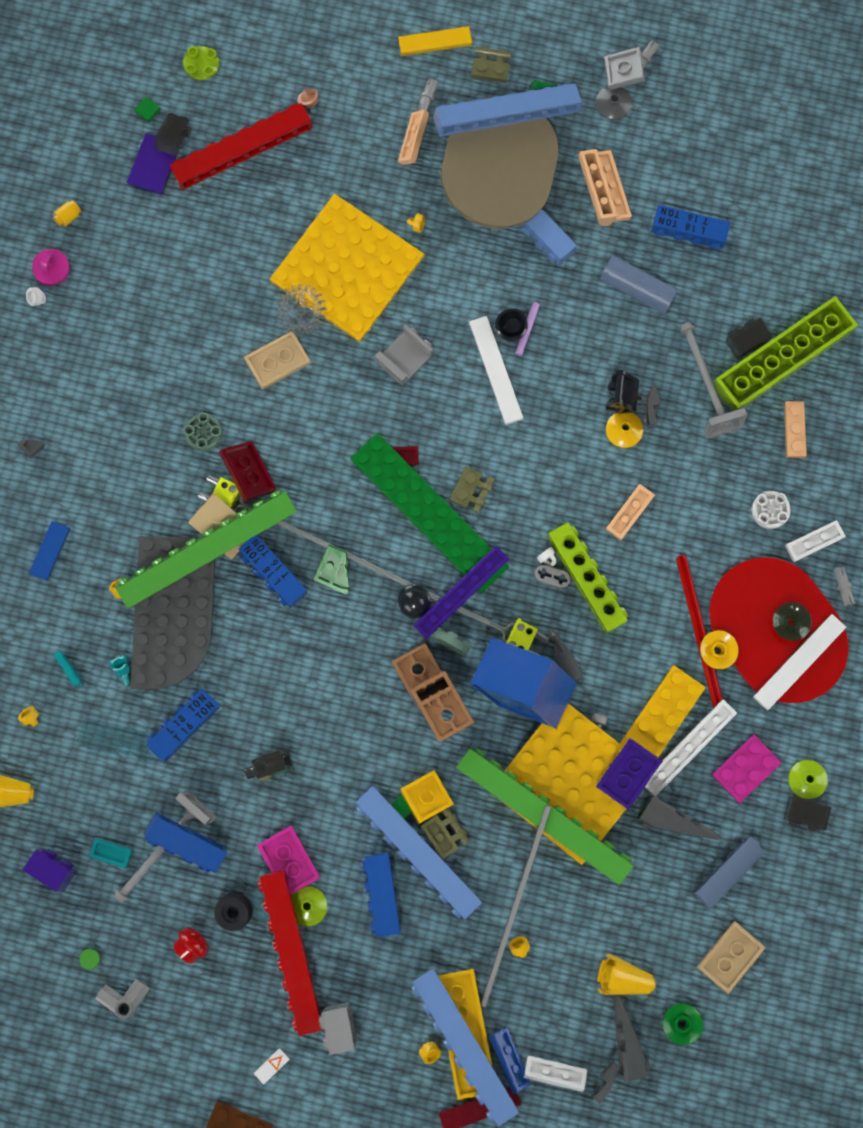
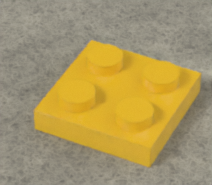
(426, 797)

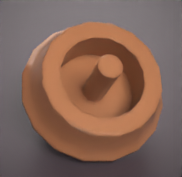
(308, 97)

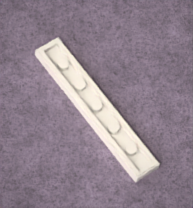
(496, 370)
(799, 662)
(690, 746)

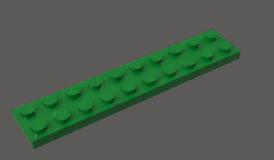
(423, 506)

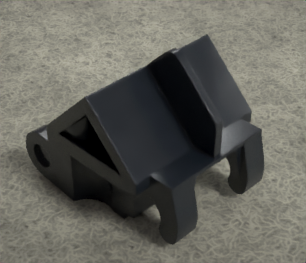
(626, 393)

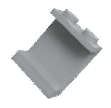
(405, 355)

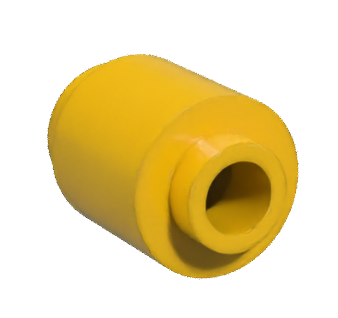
(66, 213)

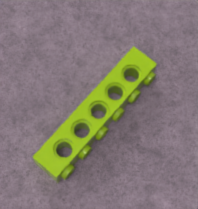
(569, 533)

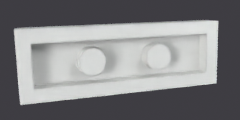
(815, 541)
(555, 1073)

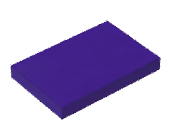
(151, 167)
(629, 773)

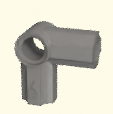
(114, 1000)

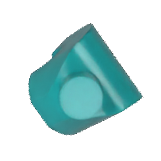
(121, 668)

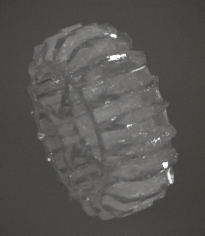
(301, 316)

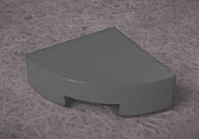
(31, 447)

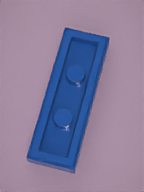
(49, 551)
(509, 1060)

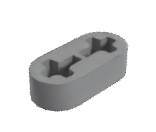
(553, 572)

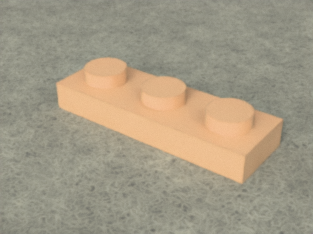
(413, 137)
(795, 429)
(630, 512)

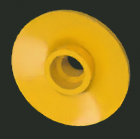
(624, 438)
(727, 646)

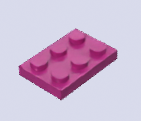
(746, 768)
(287, 852)

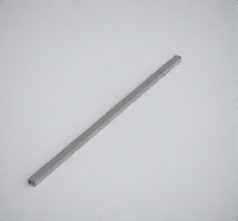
(515, 905)

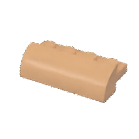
(604, 186)

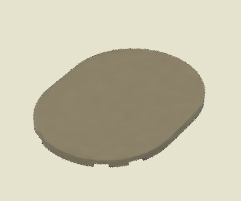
(500, 172)

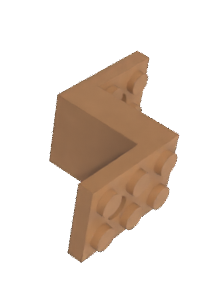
(432, 692)

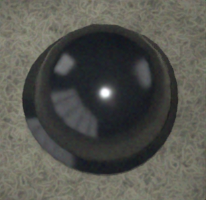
(511, 324)
(414, 601)

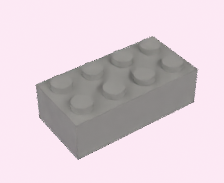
(339, 1028)

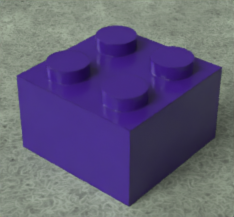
(50, 870)

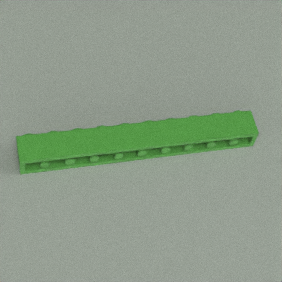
(205, 549)
(558, 825)

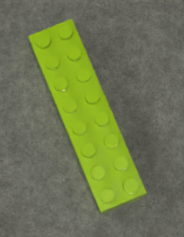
(785, 354)

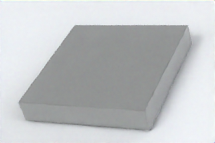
(624, 68)

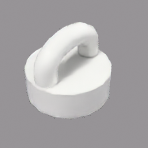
(35, 296)
(545, 555)

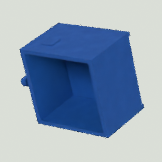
(524, 683)

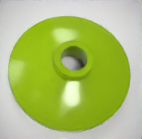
(799, 783)
(318, 905)

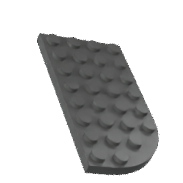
(172, 624)

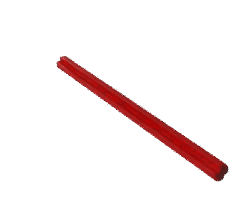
(698, 626)

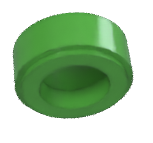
(90, 958)

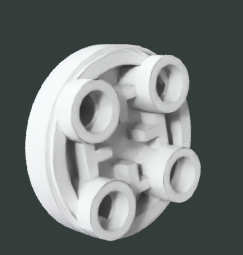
(771, 509)

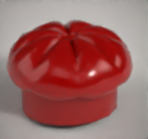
(190, 945)

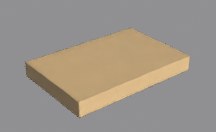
(277, 360)
(210, 516)
(731, 957)

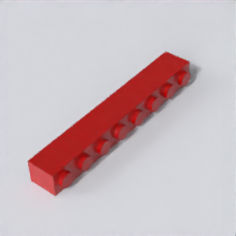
(241, 146)
(291, 951)

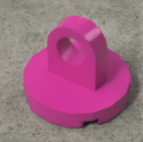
(50, 267)

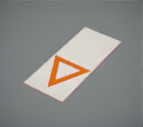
(271, 1066)

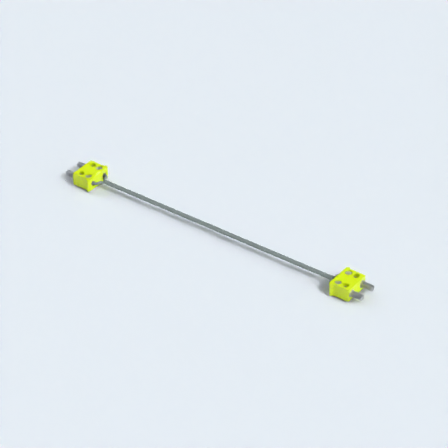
(517, 637)

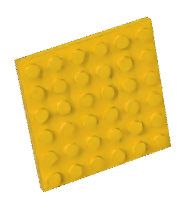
(351, 264)
(566, 769)

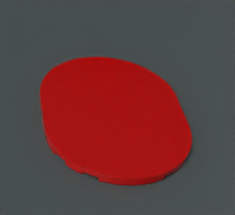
(745, 609)

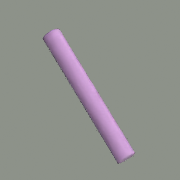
(531, 317)

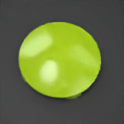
(201, 62)

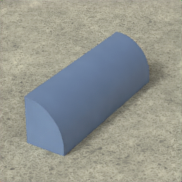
(638, 285)
(729, 872)

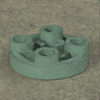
(203, 432)
(451, 641)

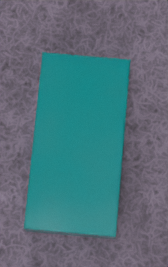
(68, 669)
(111, 853)

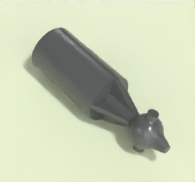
(564, 657)

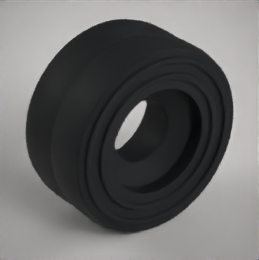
(228, 921)

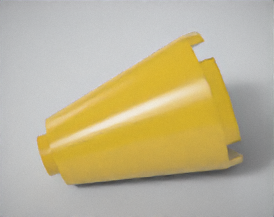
(14, 792)
(623, 978)

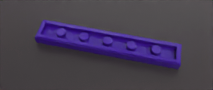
(461, 592)

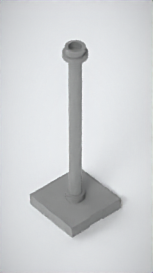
(723, 422)
(194, 809)

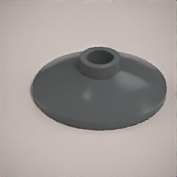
(613, 109)

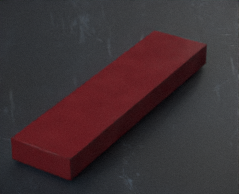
(469, 1112)

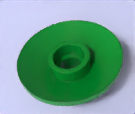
(692, 1028)

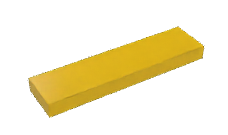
(435, 41)

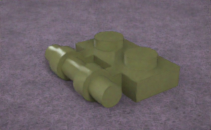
(489, 69)
(466, 487)
(440, 836)

